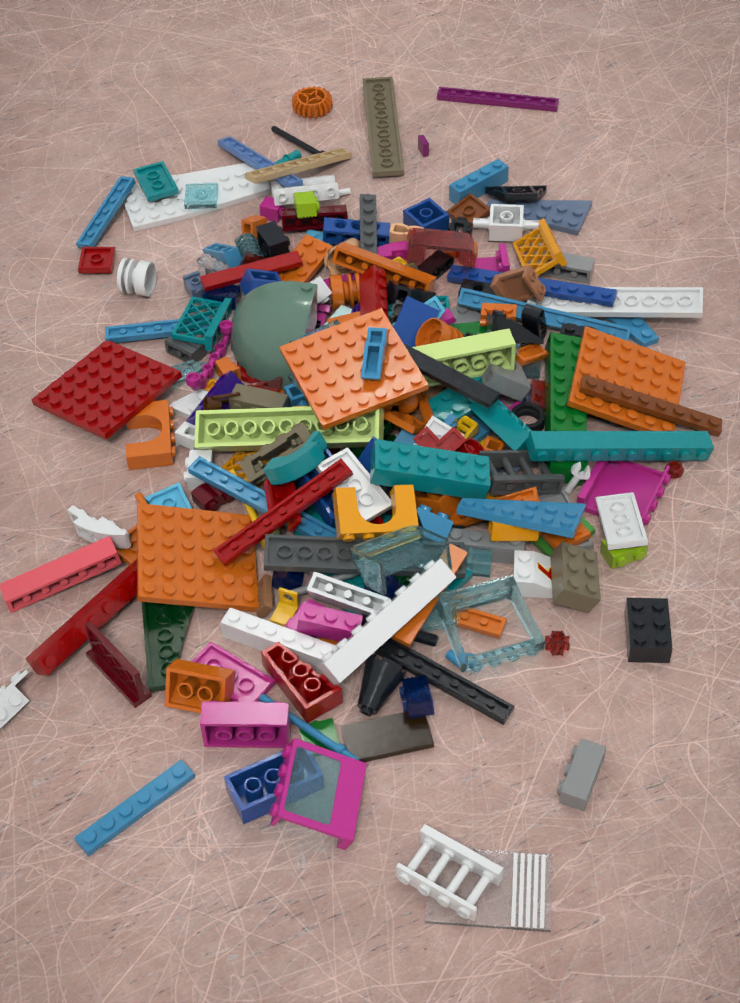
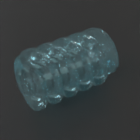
(248, 243)

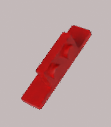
(276, 494)

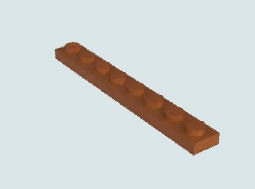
(650, 405)

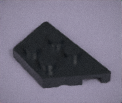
(514, 193)

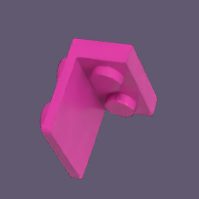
(499, 263)

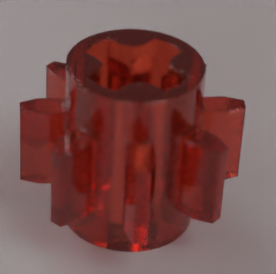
(557, 643)

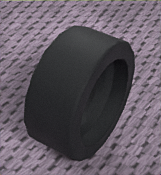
(533, 410)

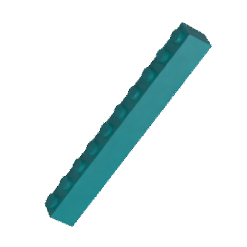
(618, 445)

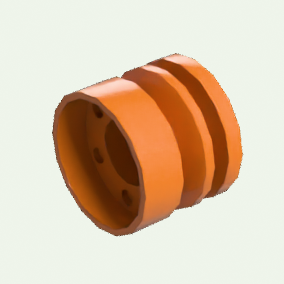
(344, 291)
(435, 331)

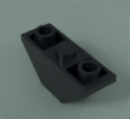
(399, 291)

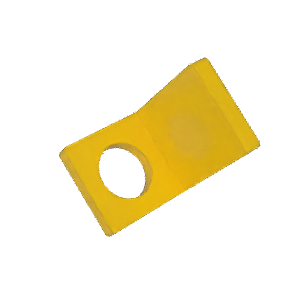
(286, 608)

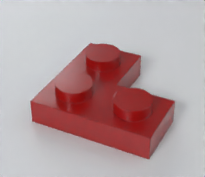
(452, 440)

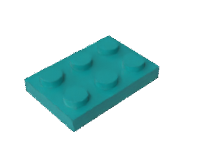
(155, 181)

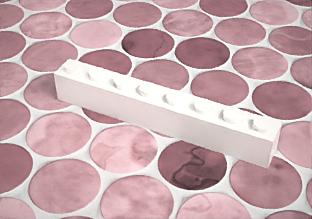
(385, 623)

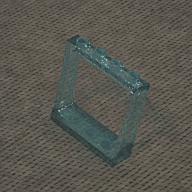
(480, 595)

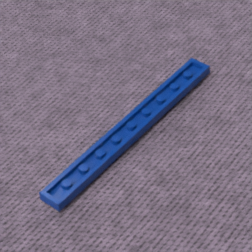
(553, 288)

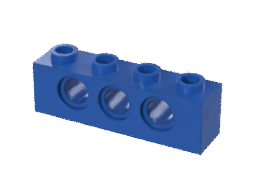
(339, 230)

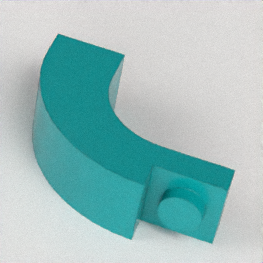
(297, 464)

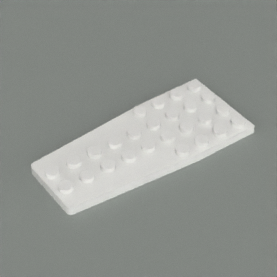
(232, 190)

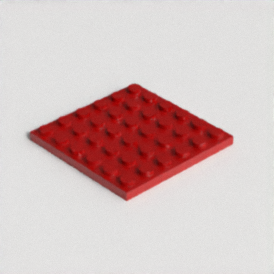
(106, 389)

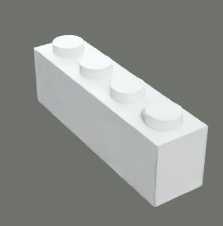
(344, 595)

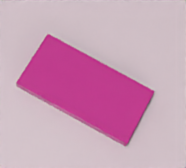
(248, 681)

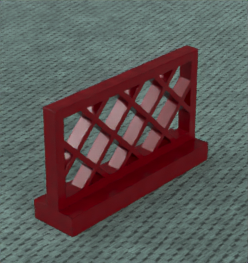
(116, 667)

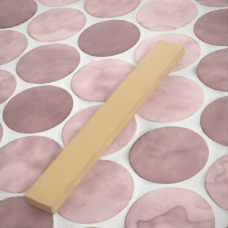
(297, 165)

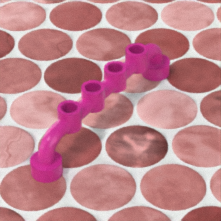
(199, 381)

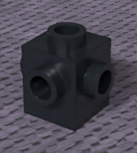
(460, 222)

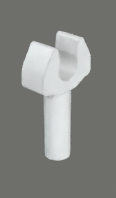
(575, 470)

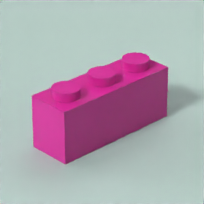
(327, 622)

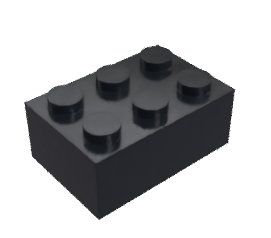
(648, 630)

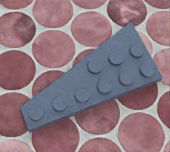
(560, 215)

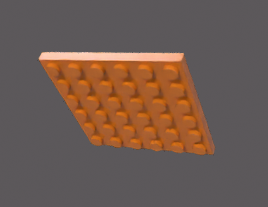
(331, 366)
(630, 367)
(179, 560)

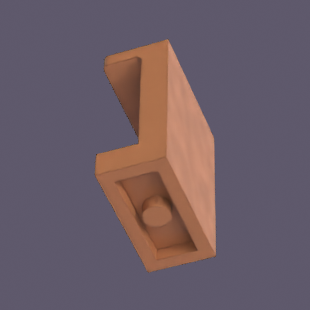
(518, 284)

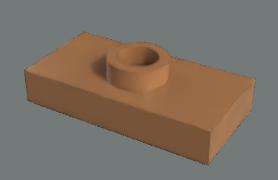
(265, 596)

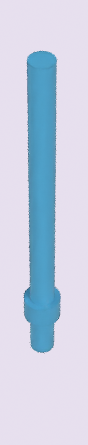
(338, 748)

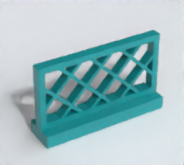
(210, 333)

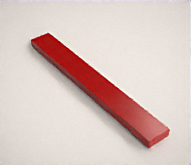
(283, 512)

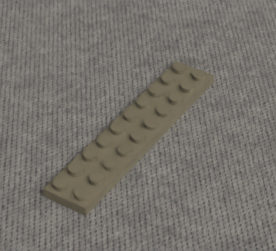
(382, 127)

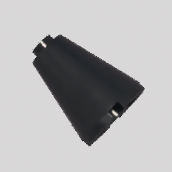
(378, 683)

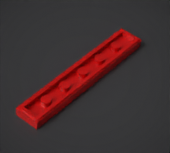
(235, 274)

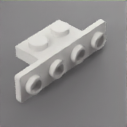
(11, 699)

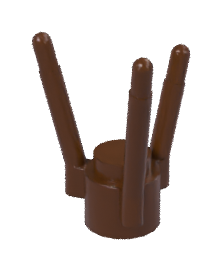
(215, 402)

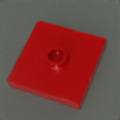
(96, 260)

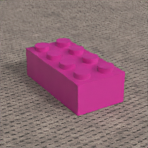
(245, 724)

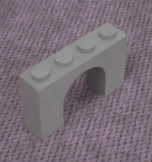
(507, 382)

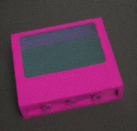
(319, 790)

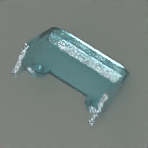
(397, 552)

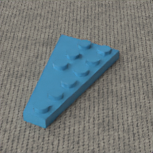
(546, 517)

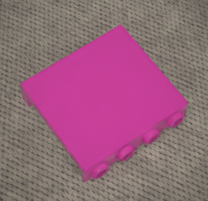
(621, 478)

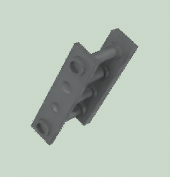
(507, 484)

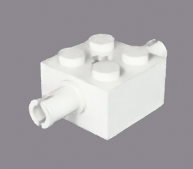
(505, 222)

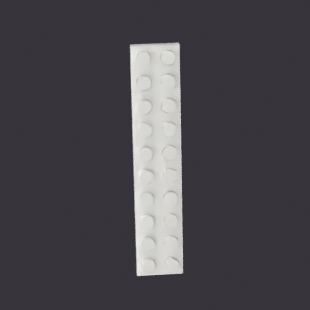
(636, 302)

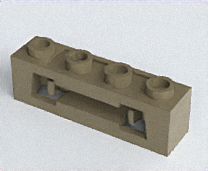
(252, 463)

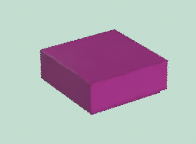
(423, 145)

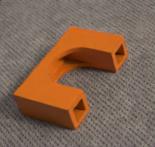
(158, 450)

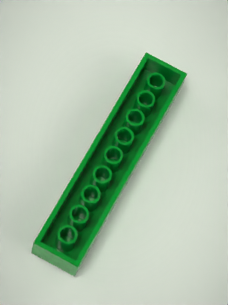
(559, 372)

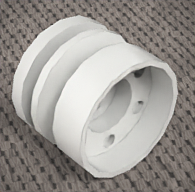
(136, 277)

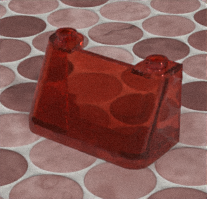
(420, 239)

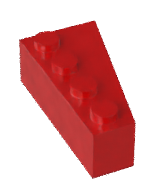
(303, 686)

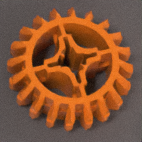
(312, 102)

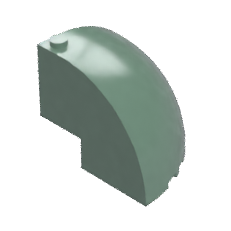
(268, 320)

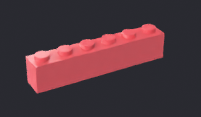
(60, 574)

